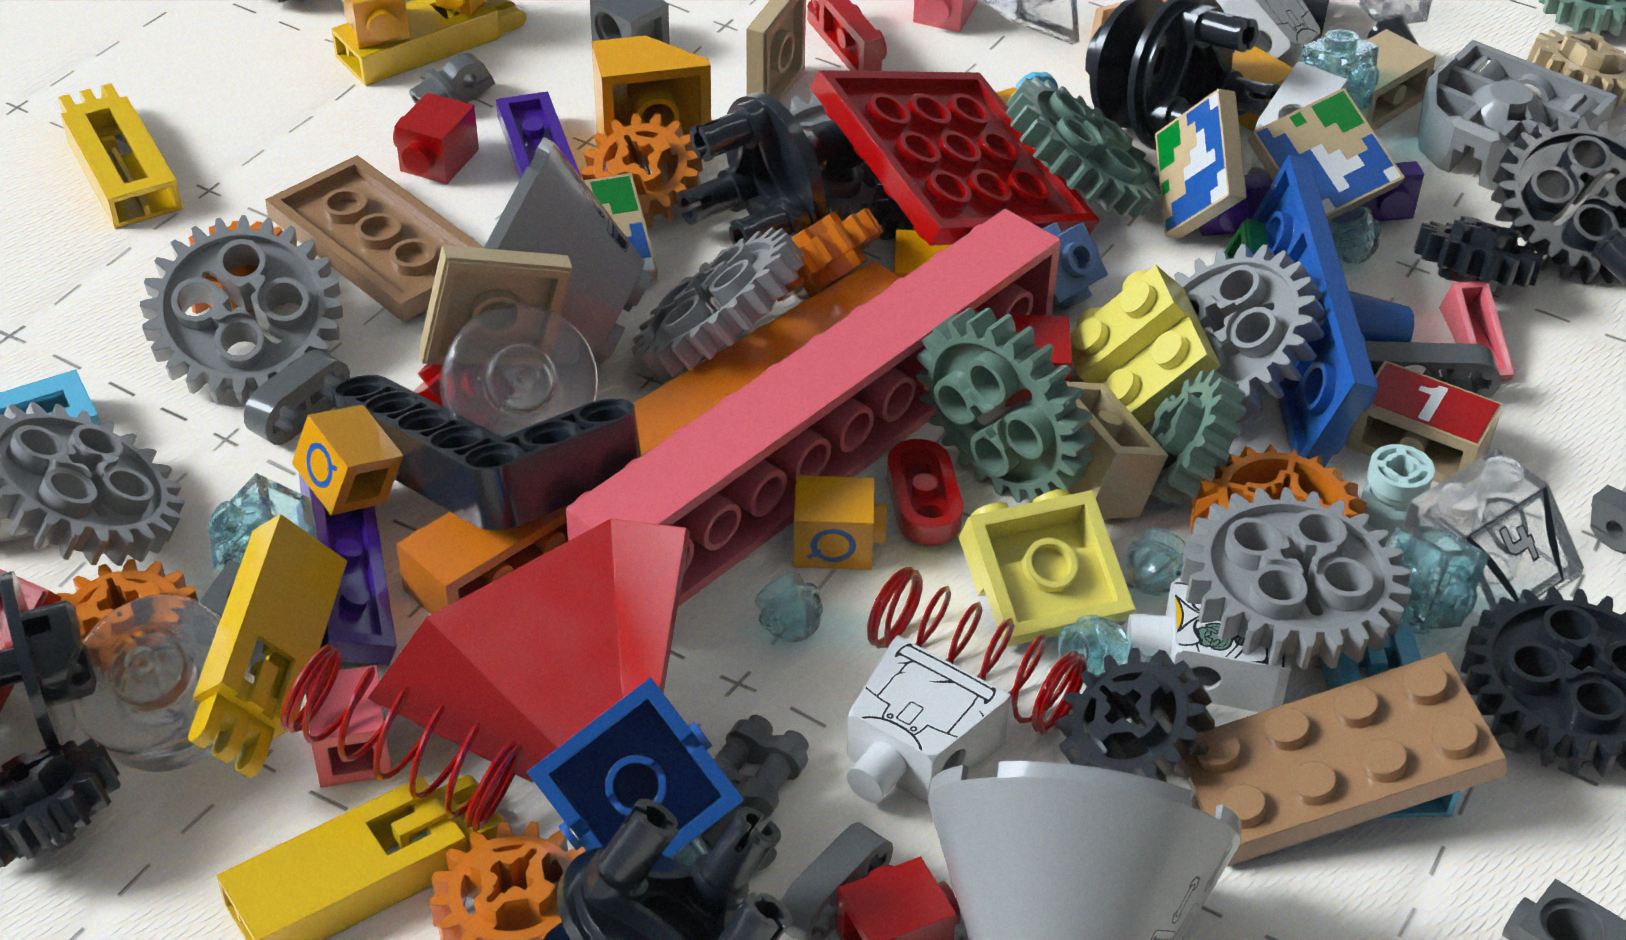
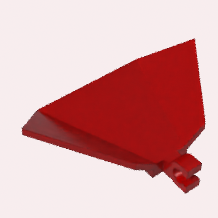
(547, 642)

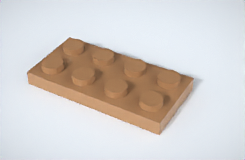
(370, 232)
(1346, 756)

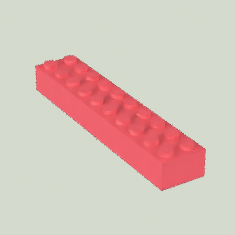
(820, 408)

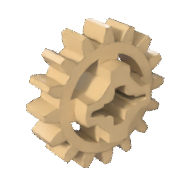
(1584, 59)

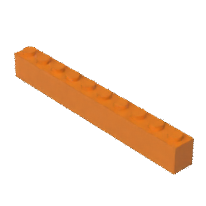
(458, 558)

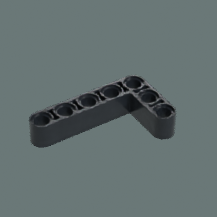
(493, 477)

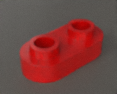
(924, 492)

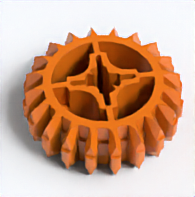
(1272, 473)

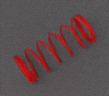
(1071, 663)
(327, 665)

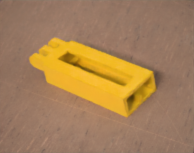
(433, 36)
(130, 184)
(284, 602)
(342, 867)

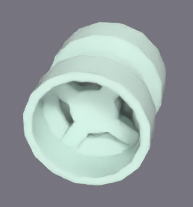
(1395, 477)

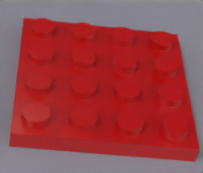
(946, 151)

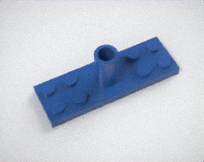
(1340, 379)

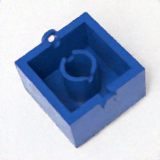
(630, 755)

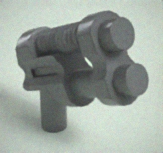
(781, 759)

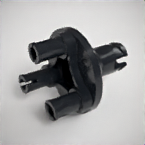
(772, 169)

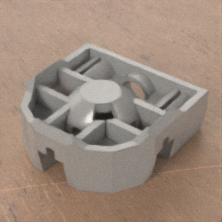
(1466, 101)

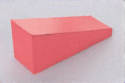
(1474, 320)

